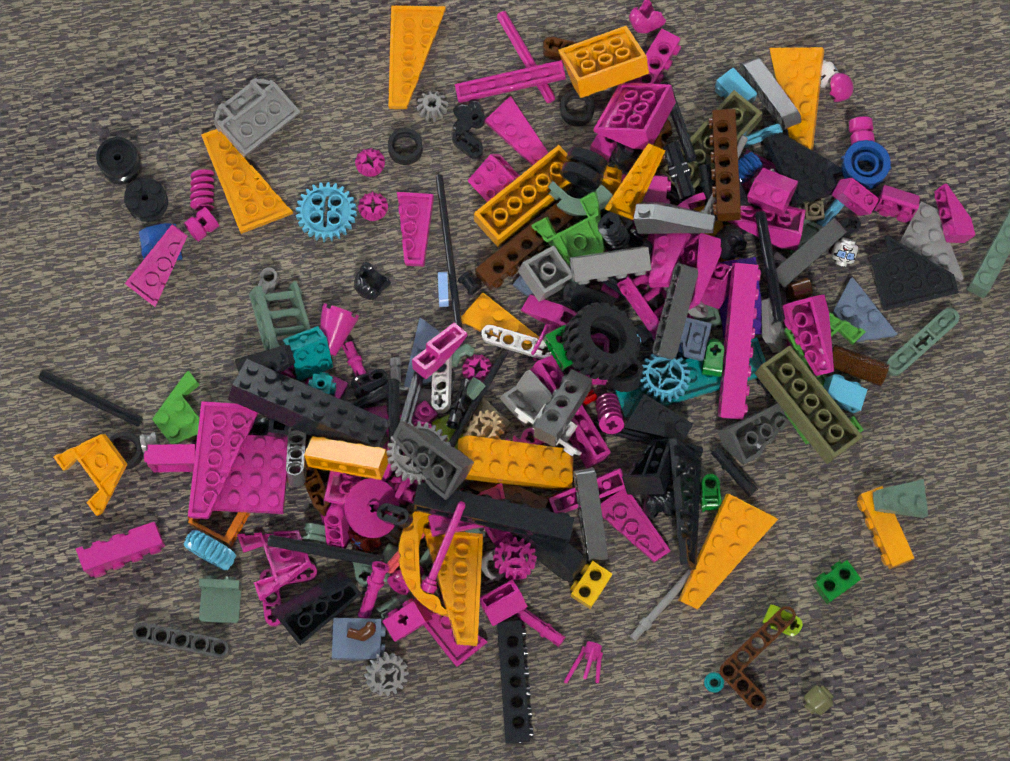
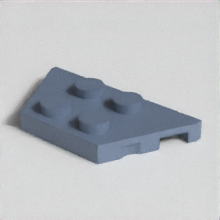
(861, 312)
(424, 334)

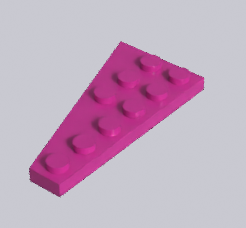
(218, 445)

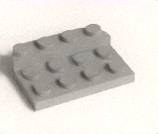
(254, 115)

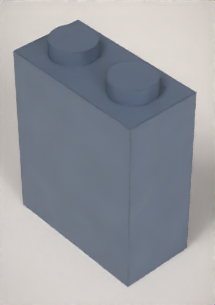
(355, 650)

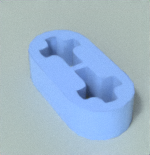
(443, 289)

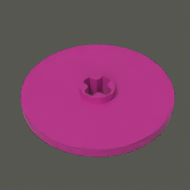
(358, 511)

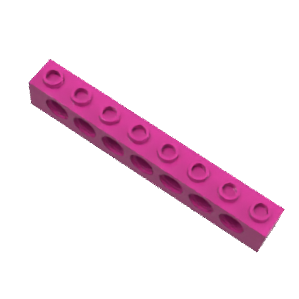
(665, 42)

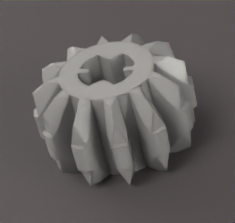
(432, 99)

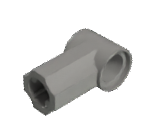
(268, 287)

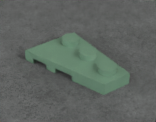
(902, 499)

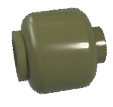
(818, 700)

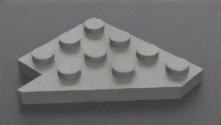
(927, 239)

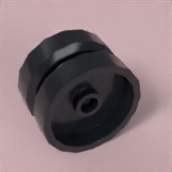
(118, 160)
(584, 168)

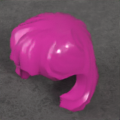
(646, 18)

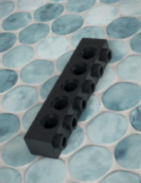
(505, 631)

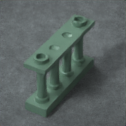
(264, 316)

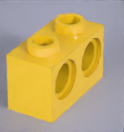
(594, 587)

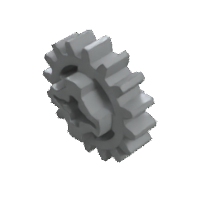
(385, 683)

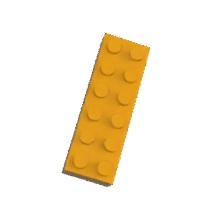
(522, 198)
(517, 463)

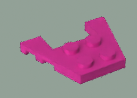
(283, 563)

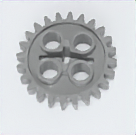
(399, 461)

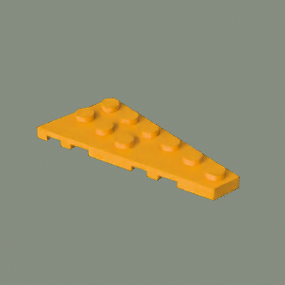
(410, 43)
(799, 76)

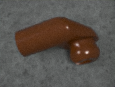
(362, 634)

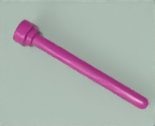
(429, 584)

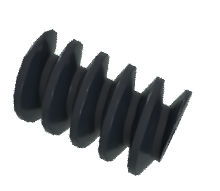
(613, 230)

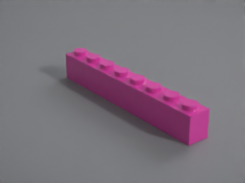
(738, 340)

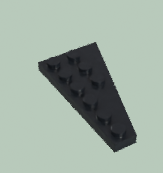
(686, 483)

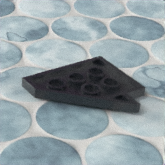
(803, 165)
(908, 277)

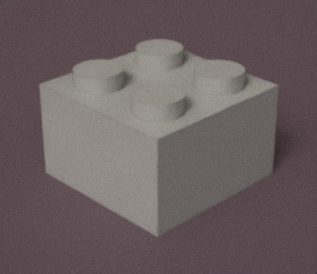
(545, 273)

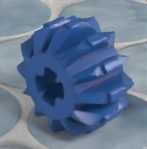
(748, 166)

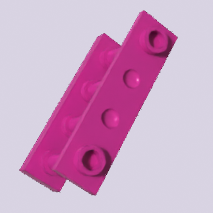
(639, 302)

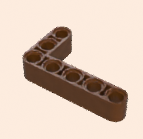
(753, 652)

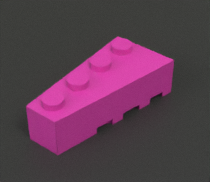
(120, 550)

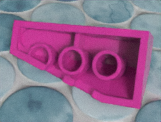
(338, 486)

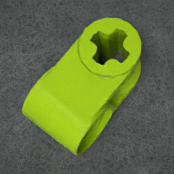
(786, 616)

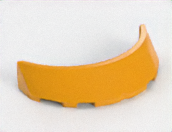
(409, 562)

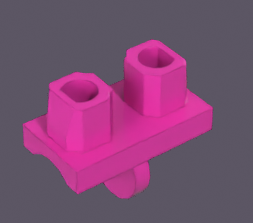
(404, 489)

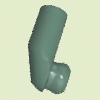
(463, 350)

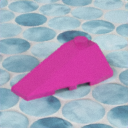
(784, 230)
(701, 253)
(811, 327)

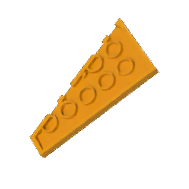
(245, 189)
(730, 538)
(460, 582)

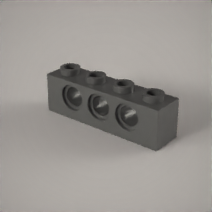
(552, 431)

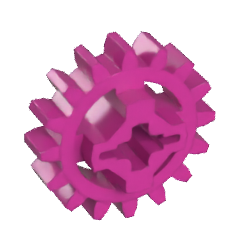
(515, 561)

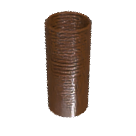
(860, 366)

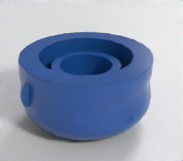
(869, 152)

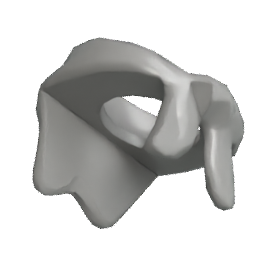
(493, 577)

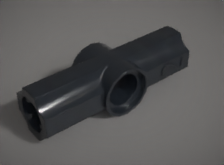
(679, 171)

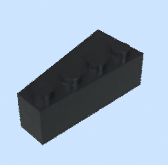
(316, 606)

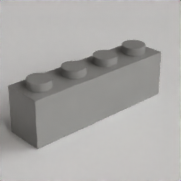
(610, 263)

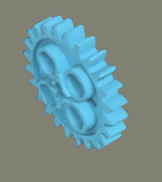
(309, 211)

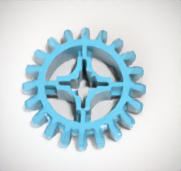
(671, 379)
(209, 549)

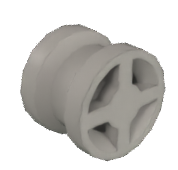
(146, 440)

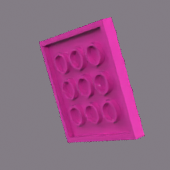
(257, 477)

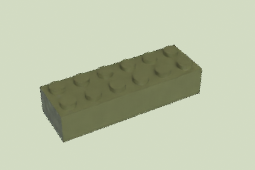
(746, 120)
(808, 404)

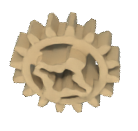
(483, 427)

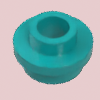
(716, 676)

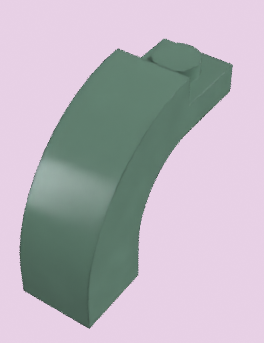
(573, 205)

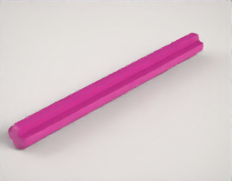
(523, 52)

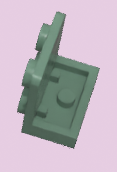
(220, 599)

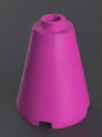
(336, 326)

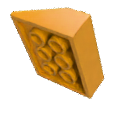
(604, 61)

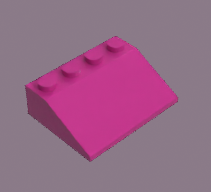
(636, 113)

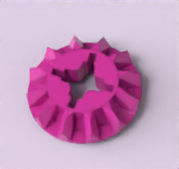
(366, 169)
(380, 210)
(469, 372)

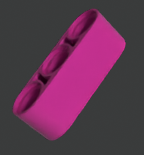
(336, 526)

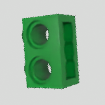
(557, 349)
(839, 585)

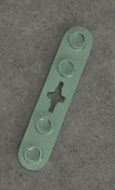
(935, 330)

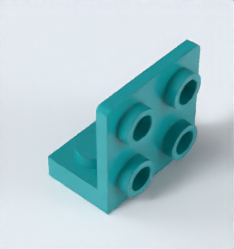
(309, 352)

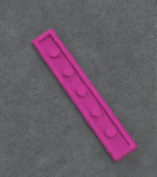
(510, 81)

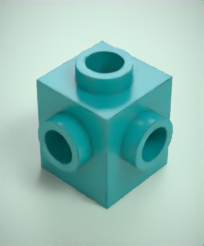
(324, 379)

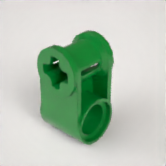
(713, 362)
(710, 497)

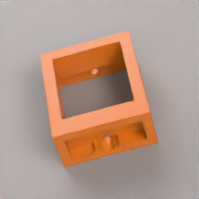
(231, 534)

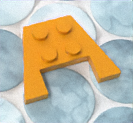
(101, 463)

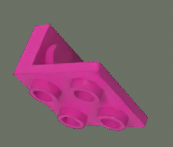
(492, 176)

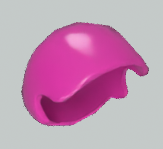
(841, 87)

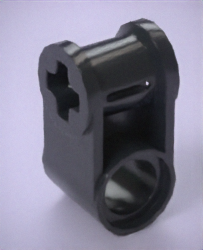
(369, 382)

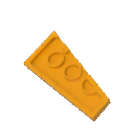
(636, 182)
(488, 312)

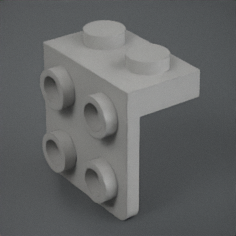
(527, 395)

